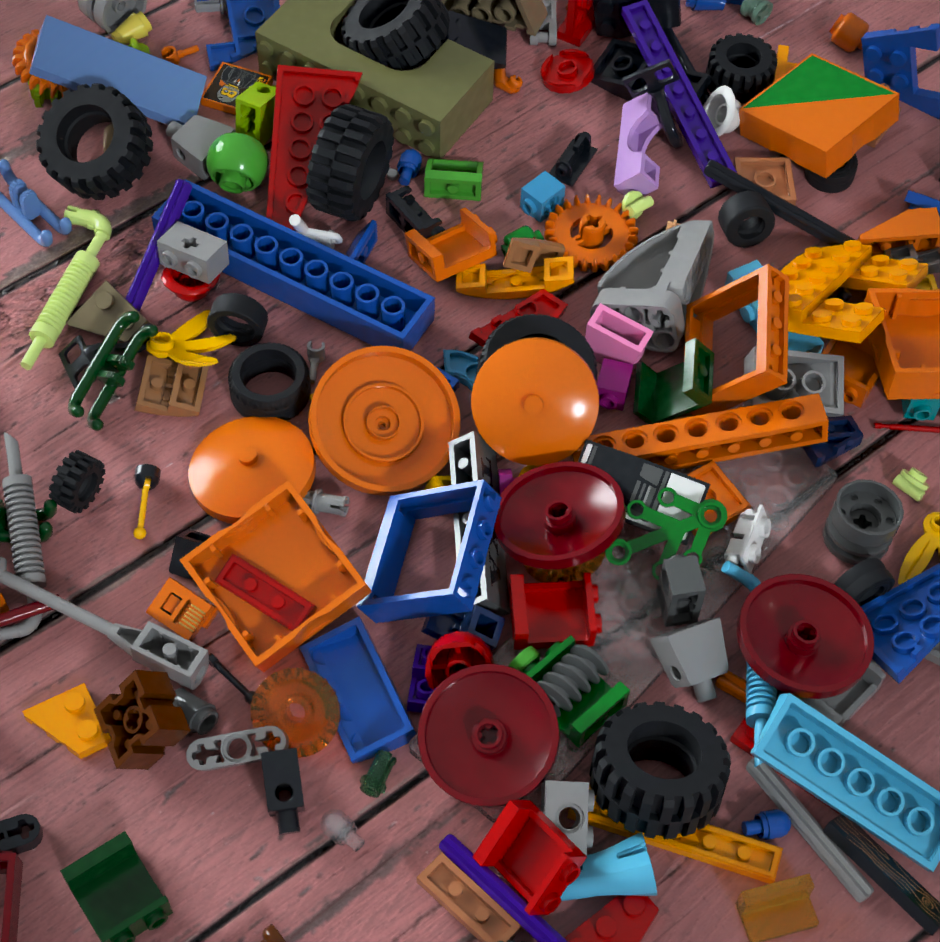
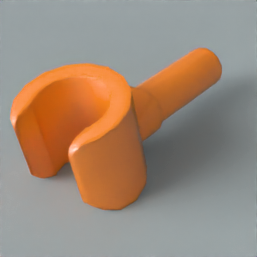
(170, 54)

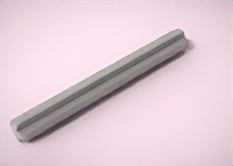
(811, 831)

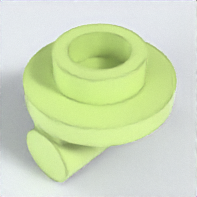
(636, 203)
(912, 483)

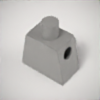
(192, 141)
(693, 656)

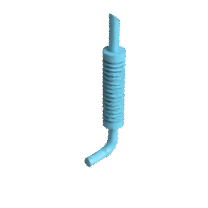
(759, 694)

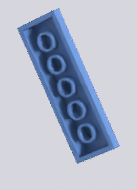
(79, 57)

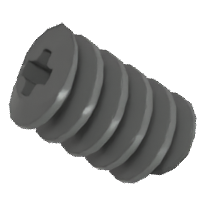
(573, 675)

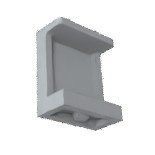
(845, 705)

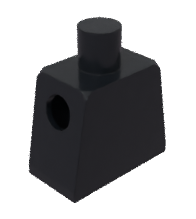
(283, 773)

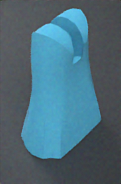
(615, 871)

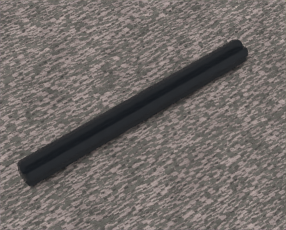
(778, 205)

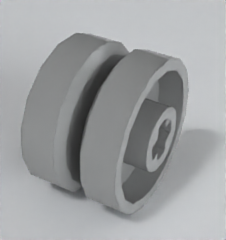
(110, 13)

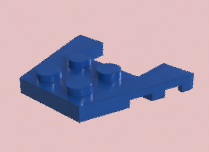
(244, 20)
(891, 59)

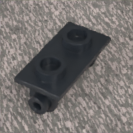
(574, 159)

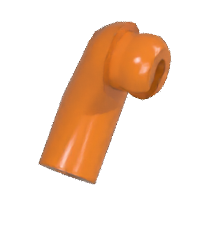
(509, 85)

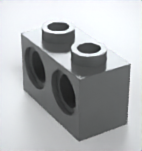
(680, 590)

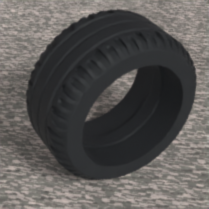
(263, 359)

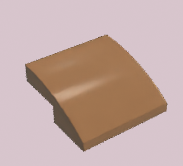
(171, 388)

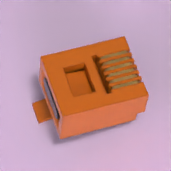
(182, 609)

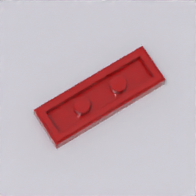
(264, 593)

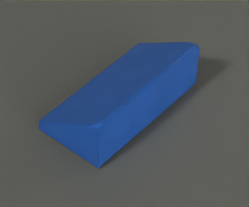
(363, 242)

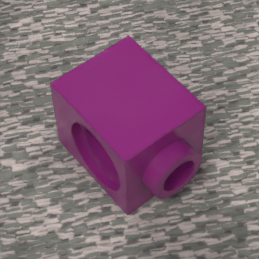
(614, 383)

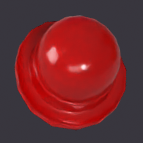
(185, 286)

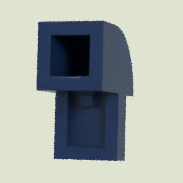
(478, 622)

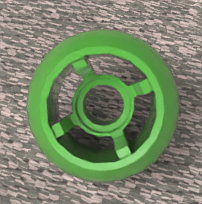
(237, 162)

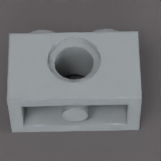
(578, 797)

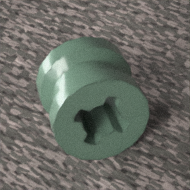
(757, 10)

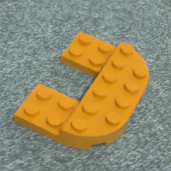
(825, 269)

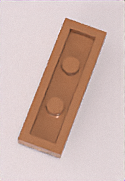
(467, 901)

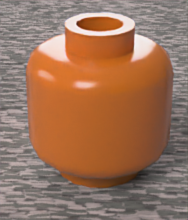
(848, 32)

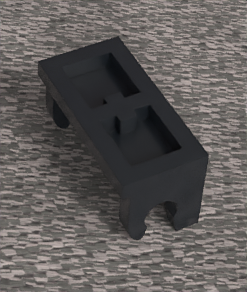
(410, 214)

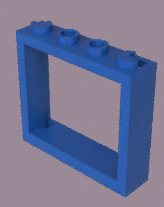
(393, 544)

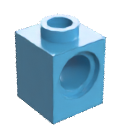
(542, 196)

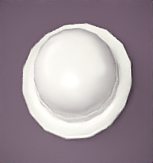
(723, 110)

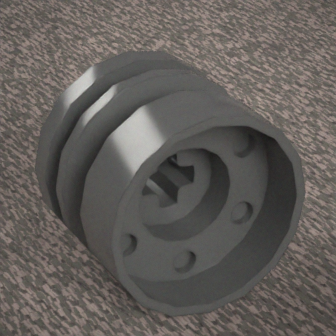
(862, 521)

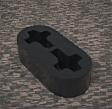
(12, 827)

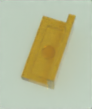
(777, 909)

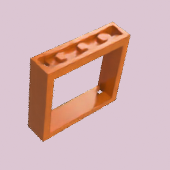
(772, 292)

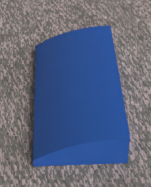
(370, 705)

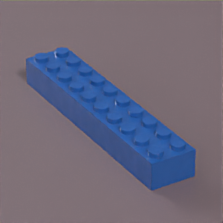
(310, 274)

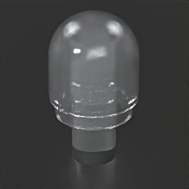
(341, 829)

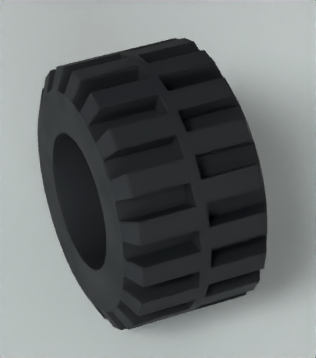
(741, 64)

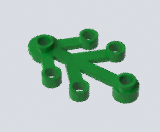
(672, 529)

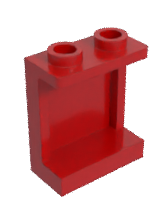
(553, 612)
(531, 855)

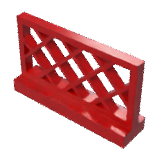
(578, 23)

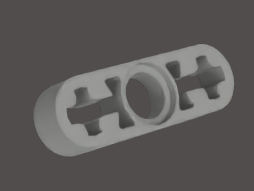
(210, 743)

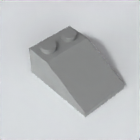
(806, 375)

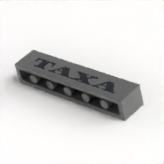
(472, 461)

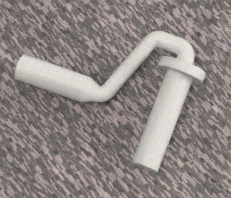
(326, 238)

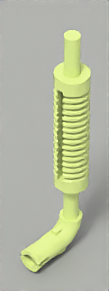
(71, 285)

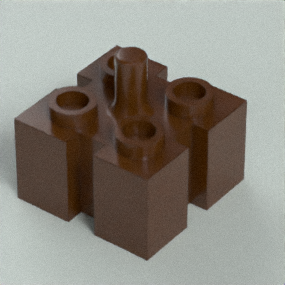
(142, 720)

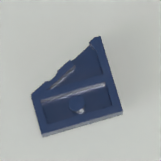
(842, 437)

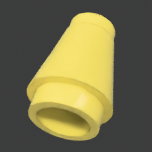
(134, 26)

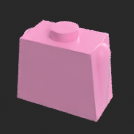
(616, 336)

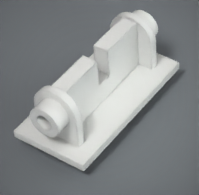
(753, 529)

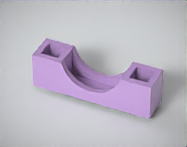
(638, 126)

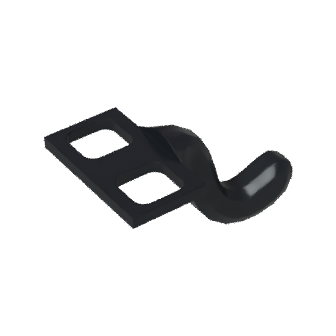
(656, 89)
(87, 354)

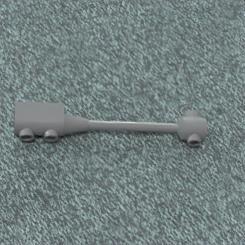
(150, 647)

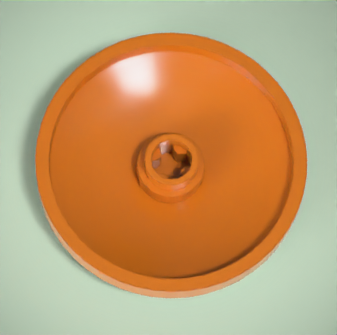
(535, 401)
(247, 462)

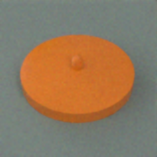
(383, 420)

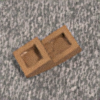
(530, 252)

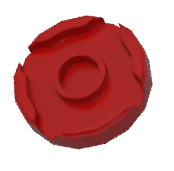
(567, 71)

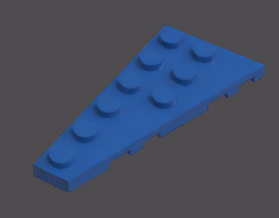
(906, 623)

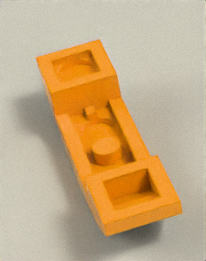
(513, 283)

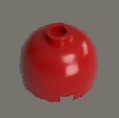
(454, 653)

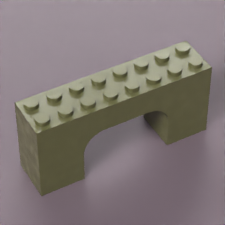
(425, 104)

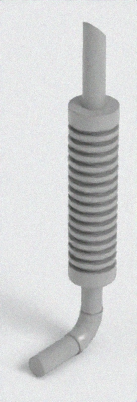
(23, 534)

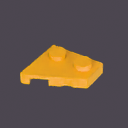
(70, 721)

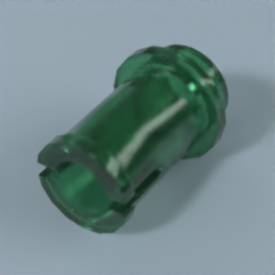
(374, 781)

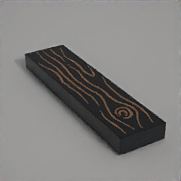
(885, 872)

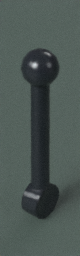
(213, 661)

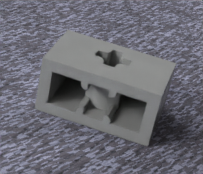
(193, 252)

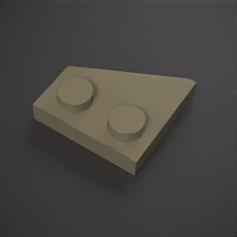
(102, 311)

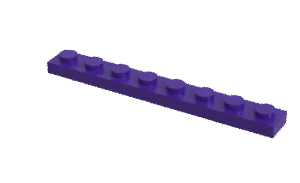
(680, 94)

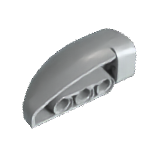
(660, 280)

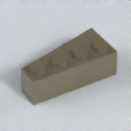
(510, 13)

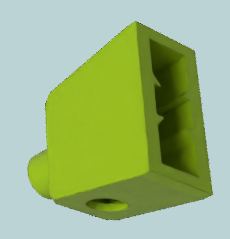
(256, 111)

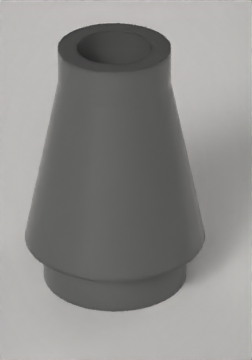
(198, 712)

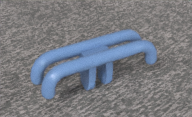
(27, 206)

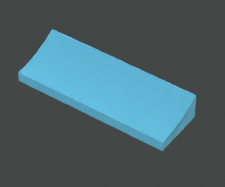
(852, 779)

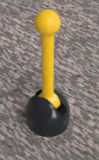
(146, 478)

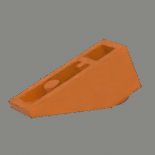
(912, 226)

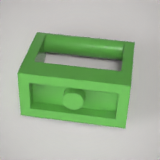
(453, 184)

